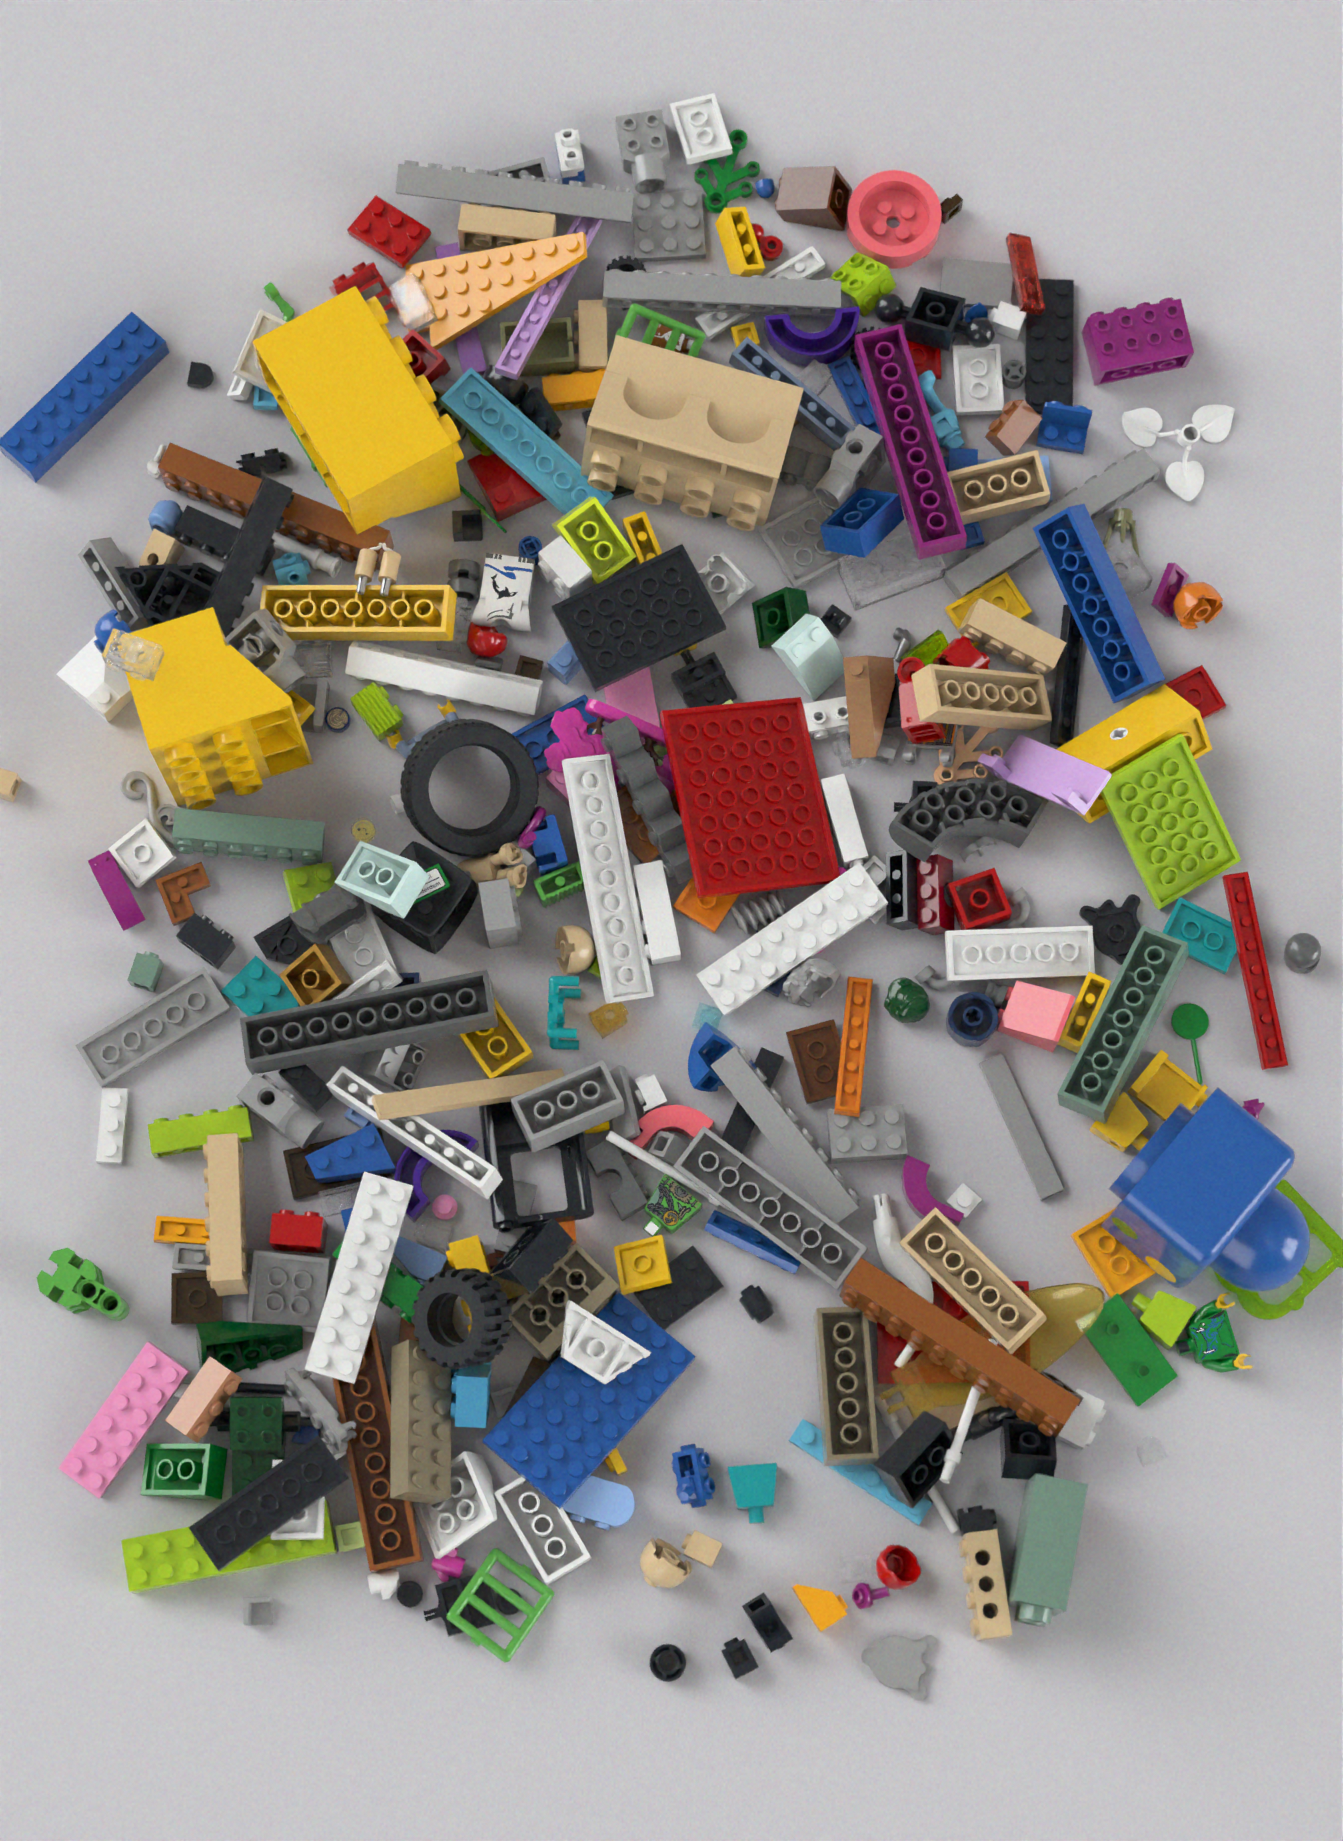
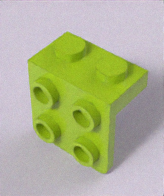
(864, 281)

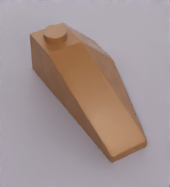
(868, 697)

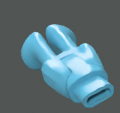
(945, 420)

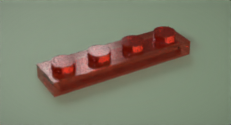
(1025, 273)

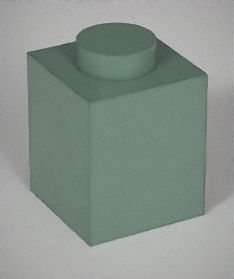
(146, 971)

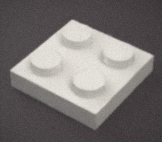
(142, 853)

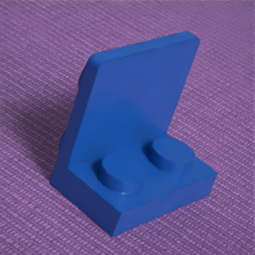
(1063, 427)

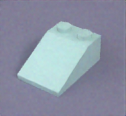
(811, 655)
(383, 879)

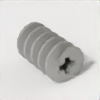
(759, 912)

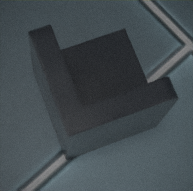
(467, 525)

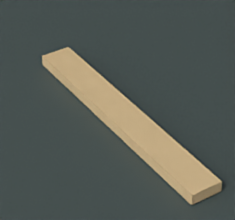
(459, 1094)

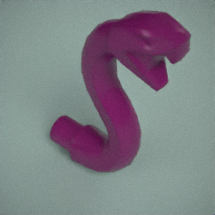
(528, 835)

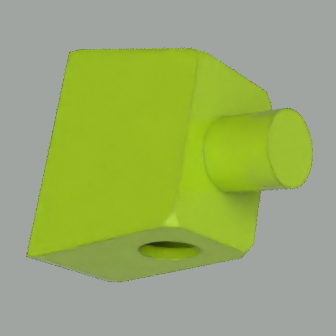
(1163, 1316)

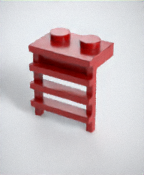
(363, 278)

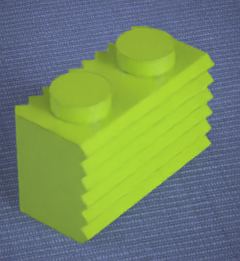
(376, 711)

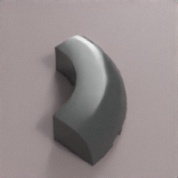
(964, 810)

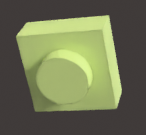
(349, 1536)

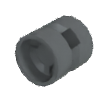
(463, 577)

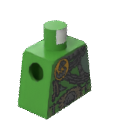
(670, 1207)

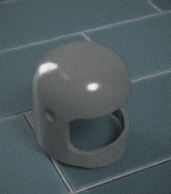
(1302, 952)

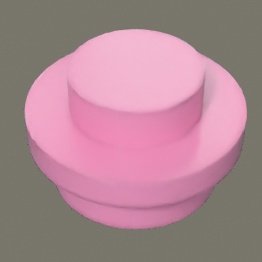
(444, 1207)

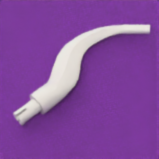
(897, 1260)

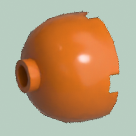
(1195, 603)

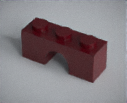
(933, 912)

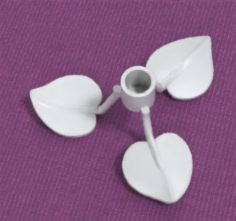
(1182, 477)

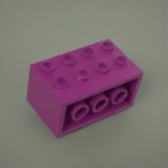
(1137, 341)

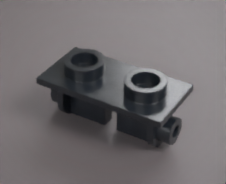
(271, 460)

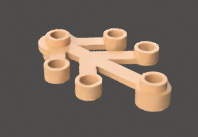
(965, 754)

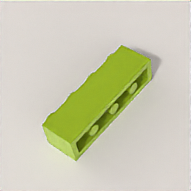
(191, 1131)

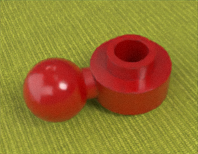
(767, 253)

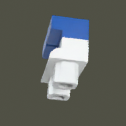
(569, 156)

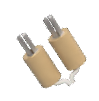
(366, 566)

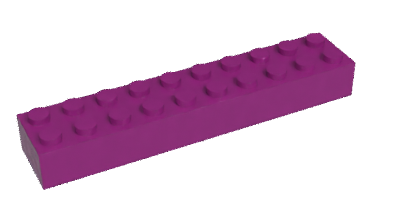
(910, 442)

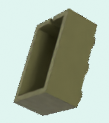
(553, 350)

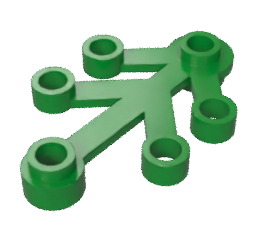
(726, 176)

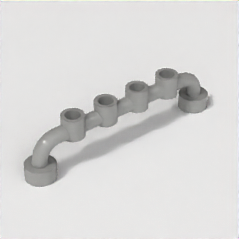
(1016, 898)

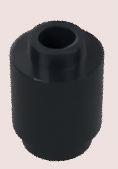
(756, 1303)

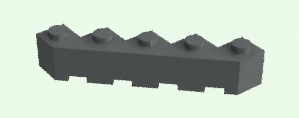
(649, 796)

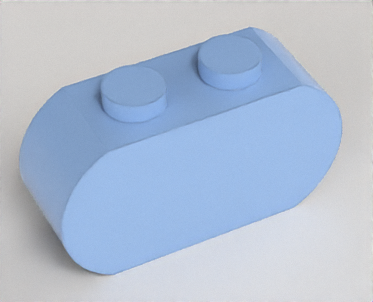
(601, 1502)

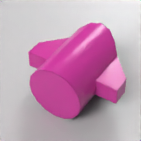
(449, 1565)

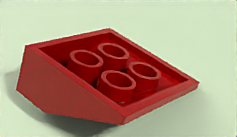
(503, 486)

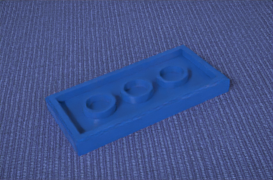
(540, 736)

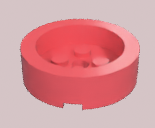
(887, 197)

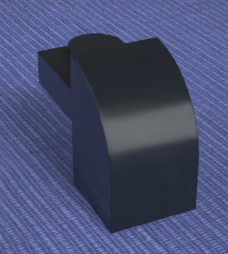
(767, 1622)

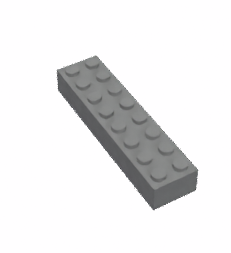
(770, 1207)

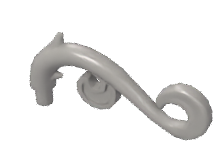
(155, 815)

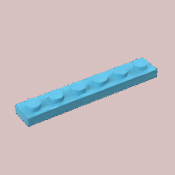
(864, 1476)

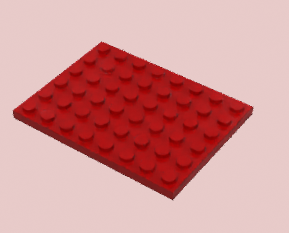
(749, 797)

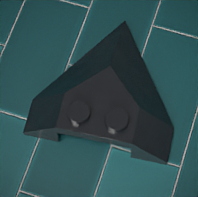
(169, 589)

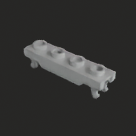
(318, 1408)

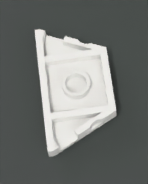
(597, 1346)

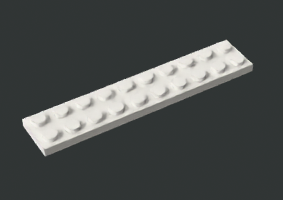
(607, 878)

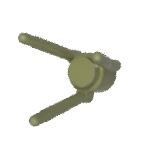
(1122, 522)

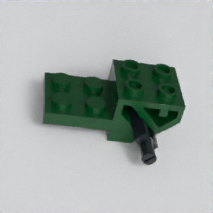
(257, 1435)

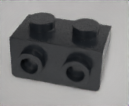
(540, 412)

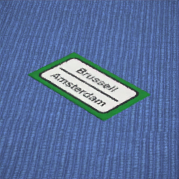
(435, 883)

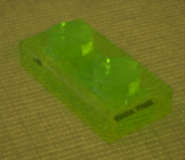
(928, 648)

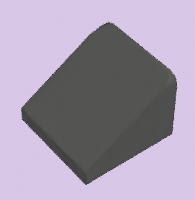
(492, 663)

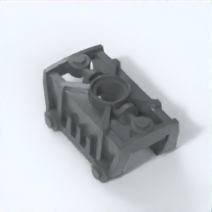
(329, 914)

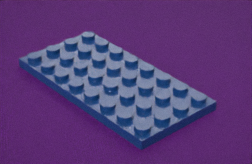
(574, 1421)

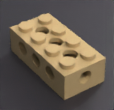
(988, 1545)

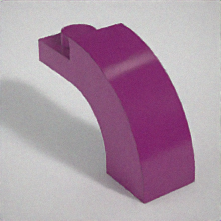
(116, 890)
(918, 1195)

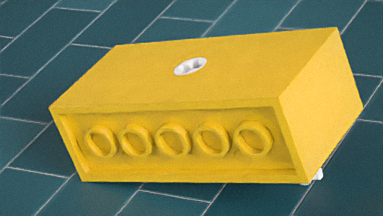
(1135, 733)

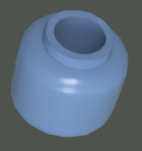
(165, 516)

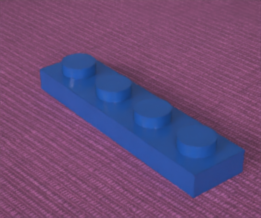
(853, 393)
(750, 1240)

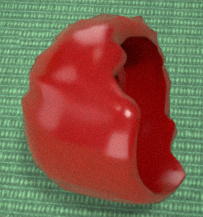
(485, 641)
(897, 1567)

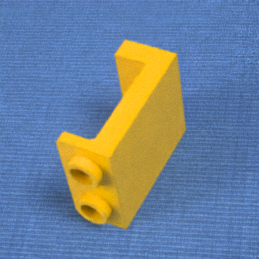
(1165, 1086)

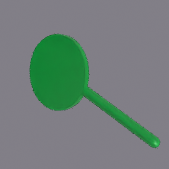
(480, 506)
(1191, 1023)

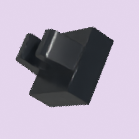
(835, 620)

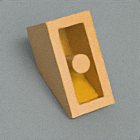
(821, 1605)

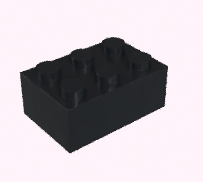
(531, 1258)
(915, 1459)

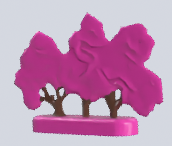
(576, 742)

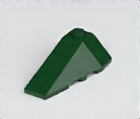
(246, 1343)

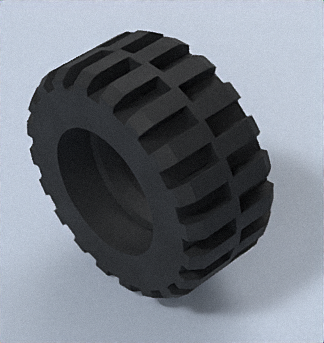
(435, 1323)

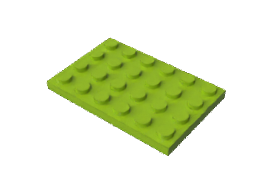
(1169, 821)

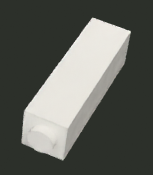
(843, 821)

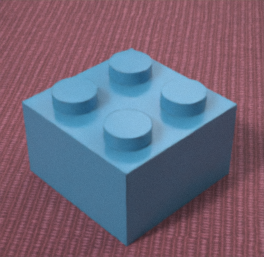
(472, 1396)

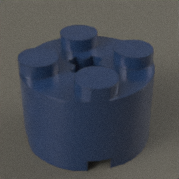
(981, 1029)

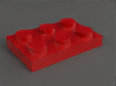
(389, 231)

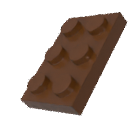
(816, 1059)

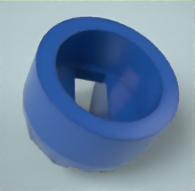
(765, 188)

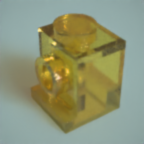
(607, 1026)

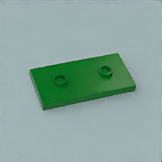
(1129, 1351)

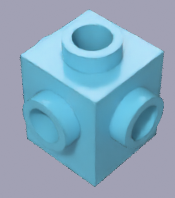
(291, 569)

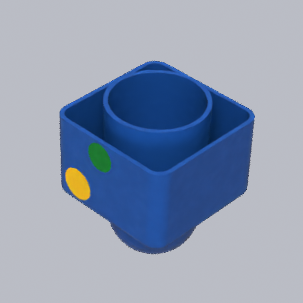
(1210, 1199)

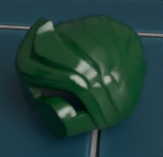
(906, 1001)

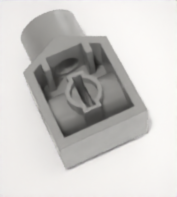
(644, 149)
(851, 467)
(268, 649)
(284, 1114)

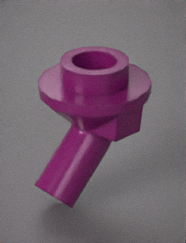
(1253, 1107)
(864, 1597)

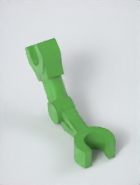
(274, 295)

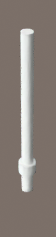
(660, 1165)
(891, 1421)
(953, 1454)

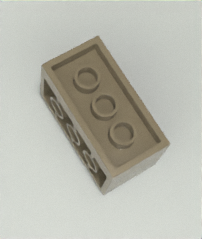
(592, 1295)

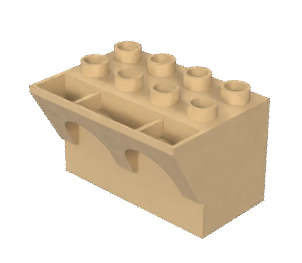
(689, 433)

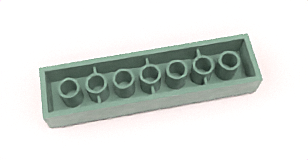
(1123, 1024)

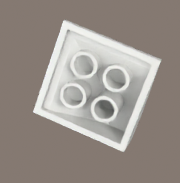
(95, 683)
(466, 1512)

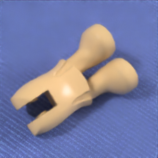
(489, 869)

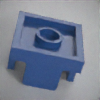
(548, 847)

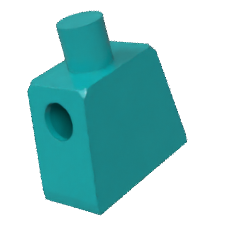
(753, 1488)

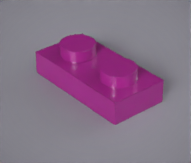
(1169, 586)

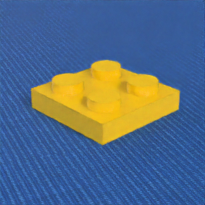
(642, 1264)

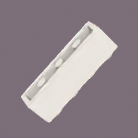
(656, 913)

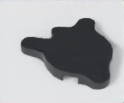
(1113, 926)

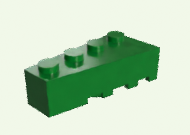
(398, 1290)

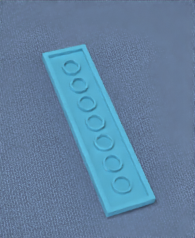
(519, 442)

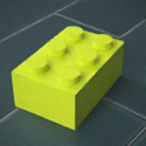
(595, 539)

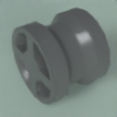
(1011, 369)
(996, 993)

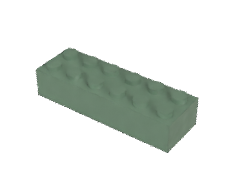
(248, 836)

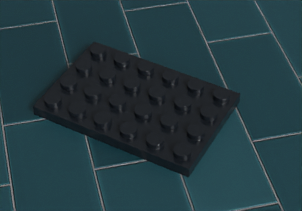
(638, 617)

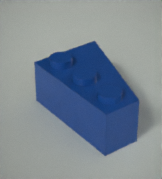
(351, 1157)

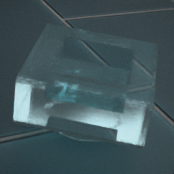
(707, 1014)

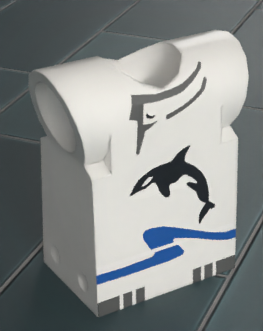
(506, 592)

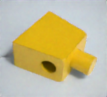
(1123, 1126)

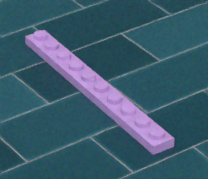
(540, 310)

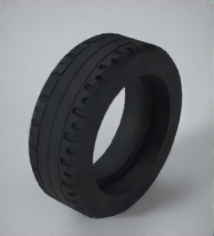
(514, 815)

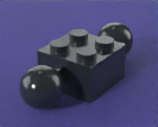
(935, 319)

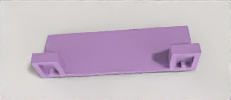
(1048, 773)

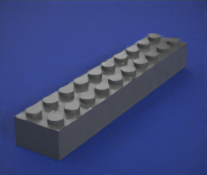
(368, 1022)

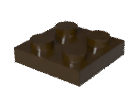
(194, 1299)

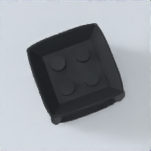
(437, 917)

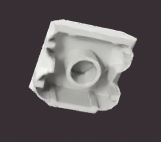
(724, 581)

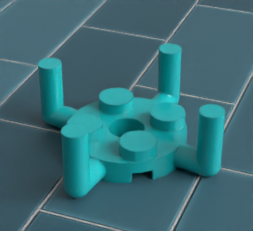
(556, 1012)

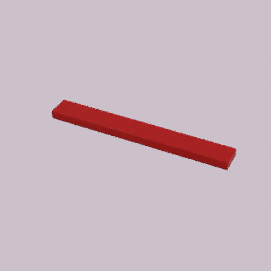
(1255, 970)

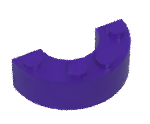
(804, 347)
(413, 1167)

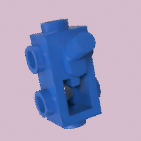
(693, 1480)

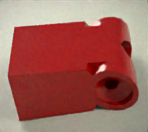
(915, 729)

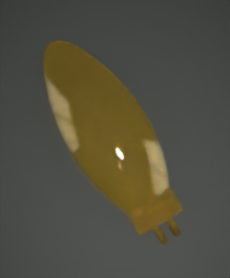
(1069, 1315)

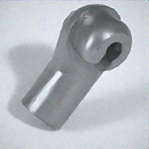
(904, 644)

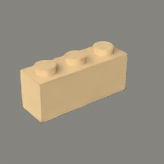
(591, 336)

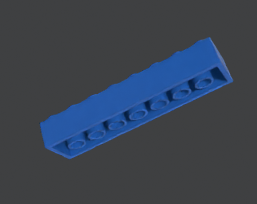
(83, 396)
(1098, 603)

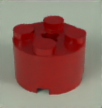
(962, 654)

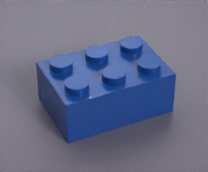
(862, 522)

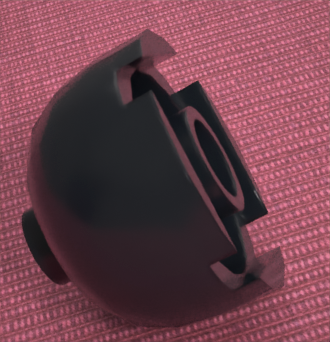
(510, 388)

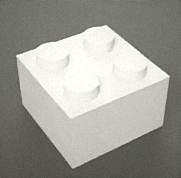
(564, 569)

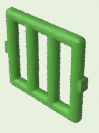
(656, 319)
(532, 1613)

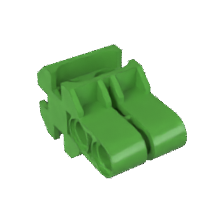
(77, 1285)

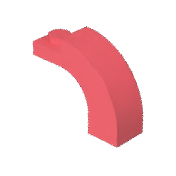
(670, 1118)

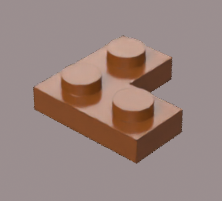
(176, 888)

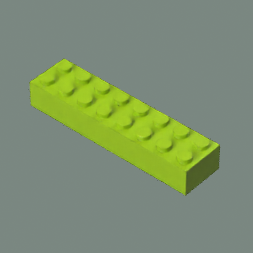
(178, 1558)

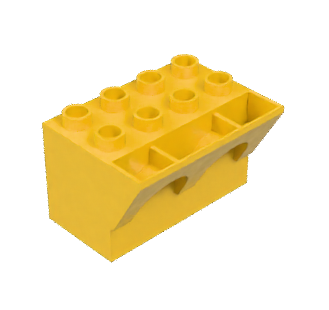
(361, 410)
(213, 715)

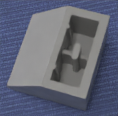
(394, 1066)

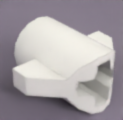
(384, 1582)

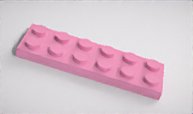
(124, 1419)

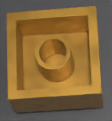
(316, 976)

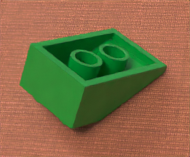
(184, 1471)

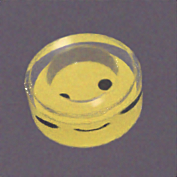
(363, 830)

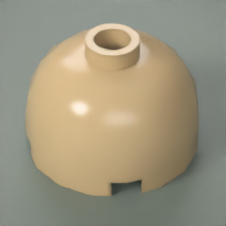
(576, 949)
(662, 1565)

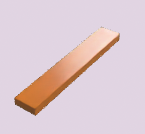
(853, 1046)

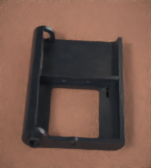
(504, 1138)

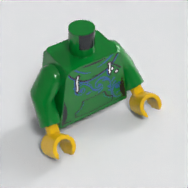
(1213, 1339)

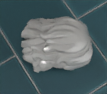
(810, 977)

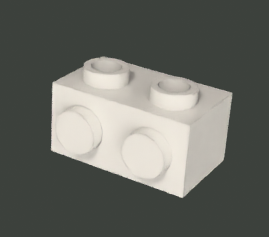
(826, 717)

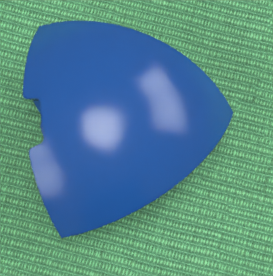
(705, 1050)

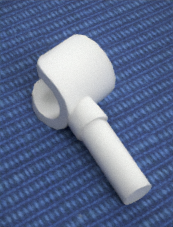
(153, 464)

